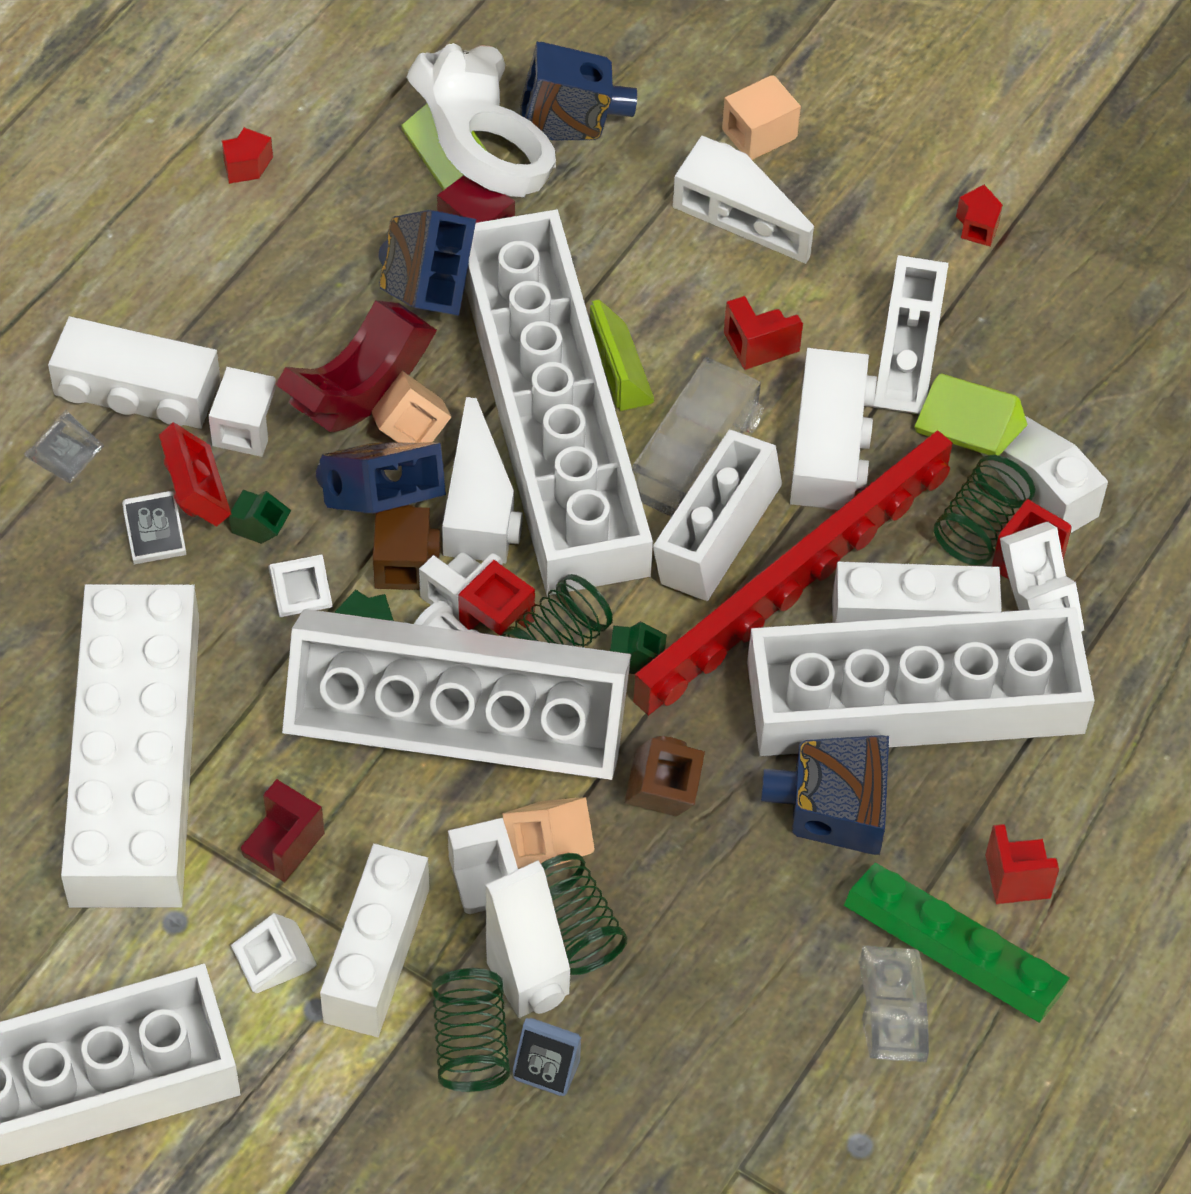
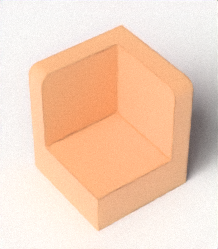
(761, 117)
(410, 412)
(549, 830)

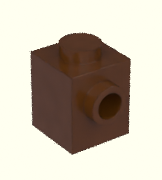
(403, 546)
(665, 776)

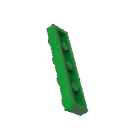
(957, 942)

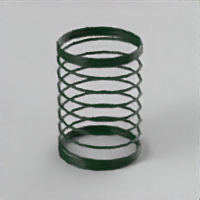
(967, 521)
(521, 634)
(563, 888)
(471, 1086)

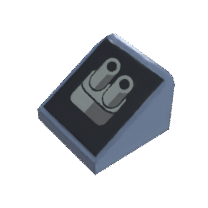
(547, 1057)

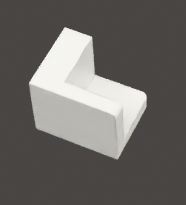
(241, 410)
(446, 581)
(477, 858)

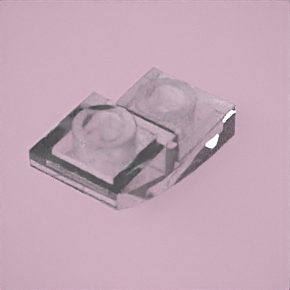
(895, 1004)

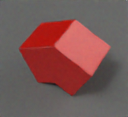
(247, 155)
(980, 215)

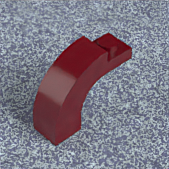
(355, 380)

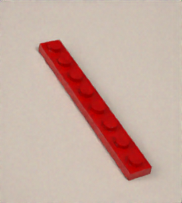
(784, 580)

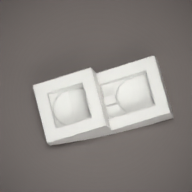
(1038, 570)

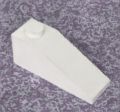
(739, 197)
(910, 334)
(1060, 472)
(480, 495)
(526, 941)

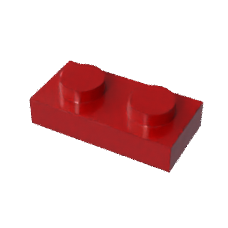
(194, 475)

